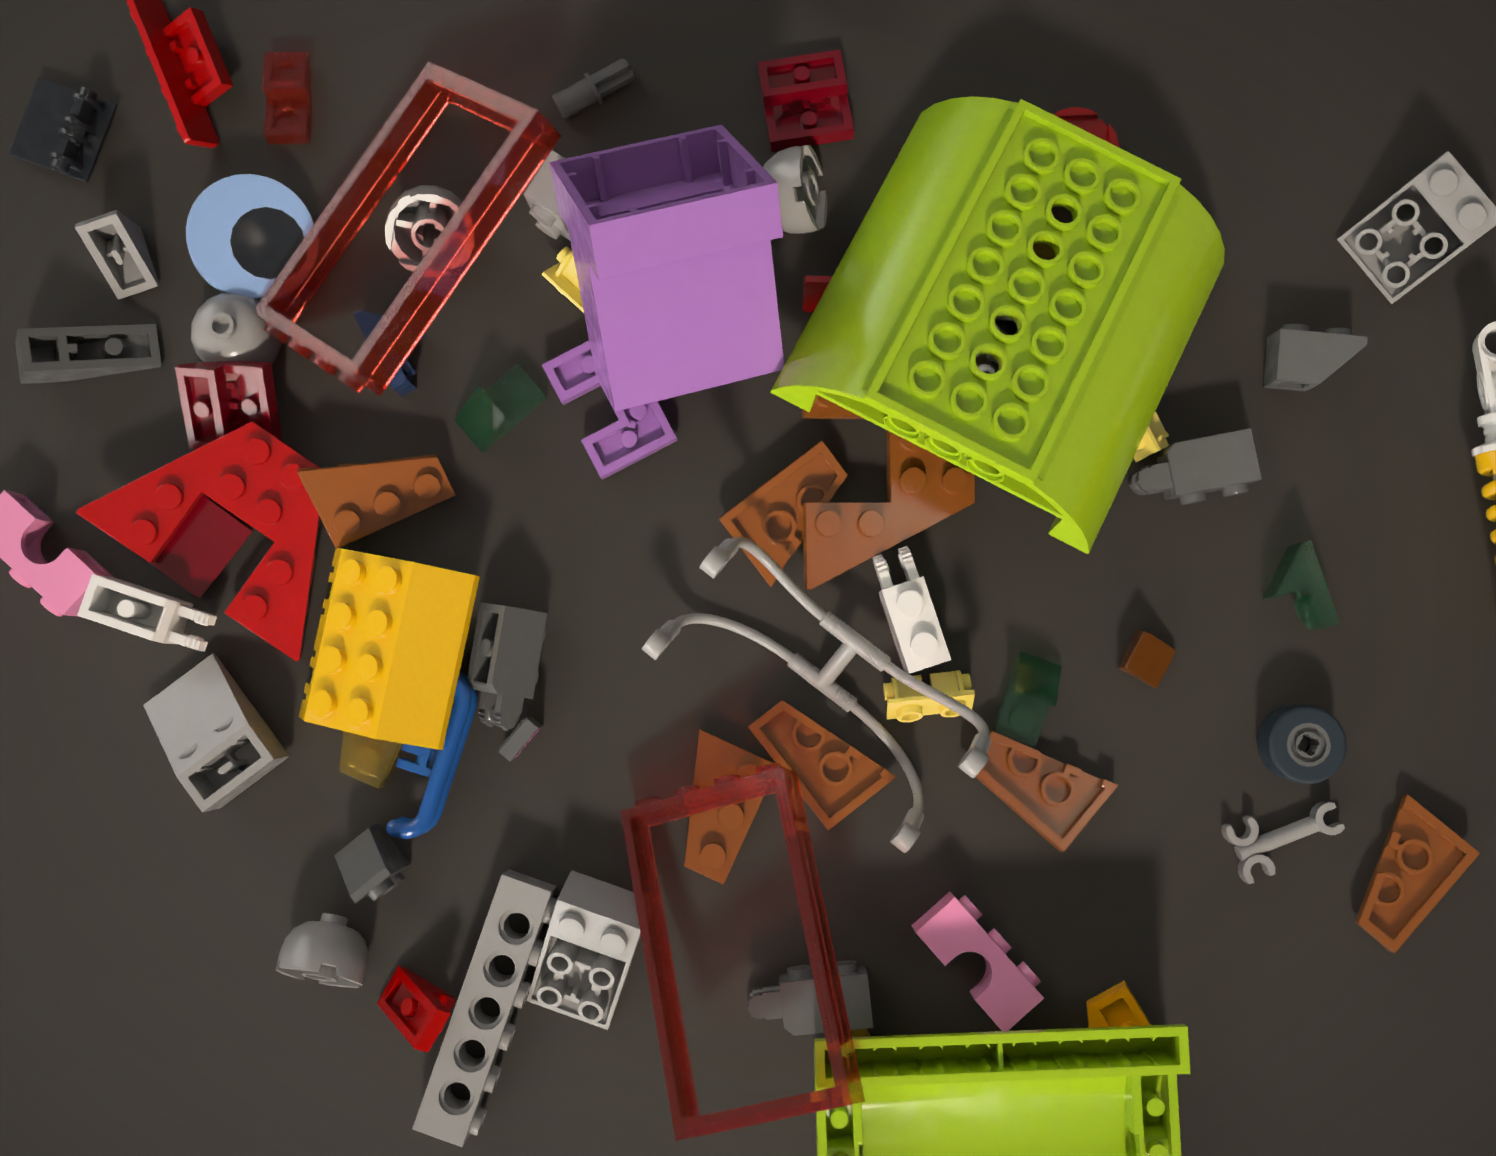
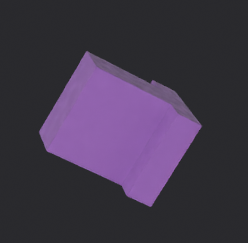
(674, 263)

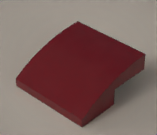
(805, 100)
(226, 397)
(202, 546)

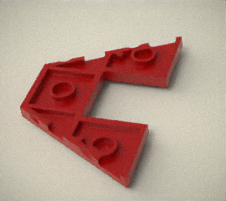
(259, 483)

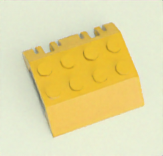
(389, 649)

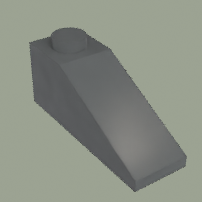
(85, 352)

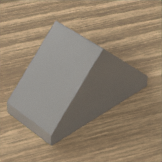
(119, 252)

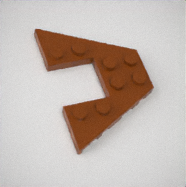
(919, 494)

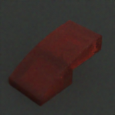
(288, 96)

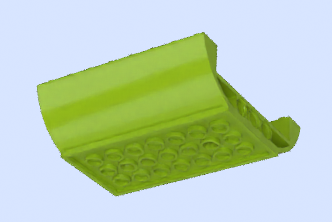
(955, 251)

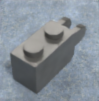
(1201, 466)
(505, 661)
(798, 1004)

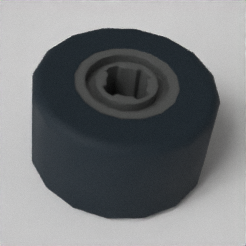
(1284, 747)

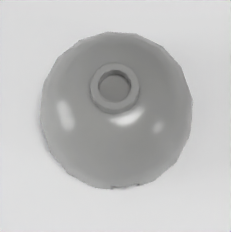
(801, 203)
(417, 222)
(231, 330)
(325, 952)

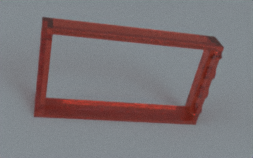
(451, 253)

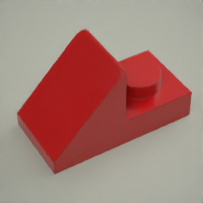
(416, 1007)

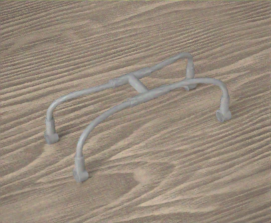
(824, 679)

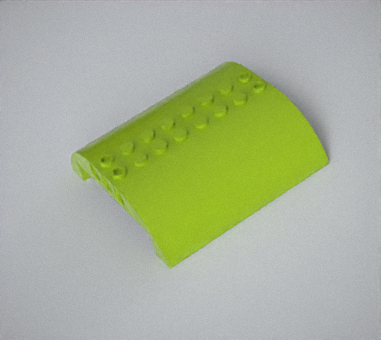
(1011, 1093)

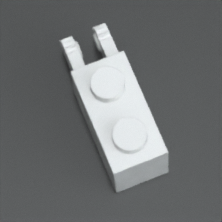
(142, 612)
(911, 615)

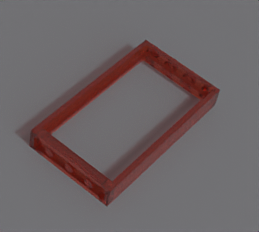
(660, 966)

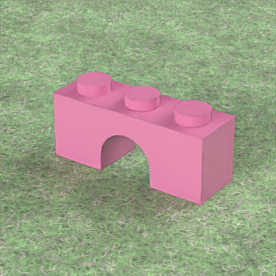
(58, 582)
(1004, 990)

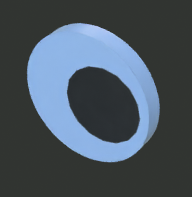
(245, 232)

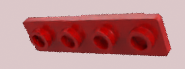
(185, 65)

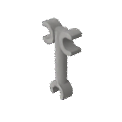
(1251, 846)

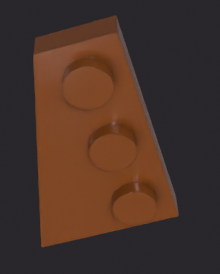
(371, 496)
(775, 509)
(829, 771)
(1043, 791)
(1412, 874)

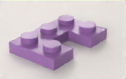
(631, 438)

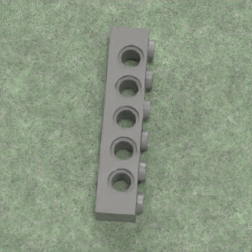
(440, 1111)

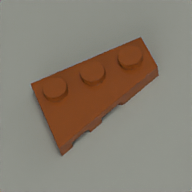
(719, 833)

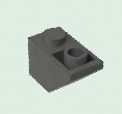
(1305, 358)
(371, 864)

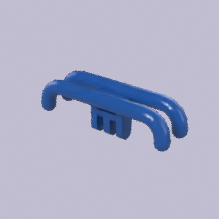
(437, 765)

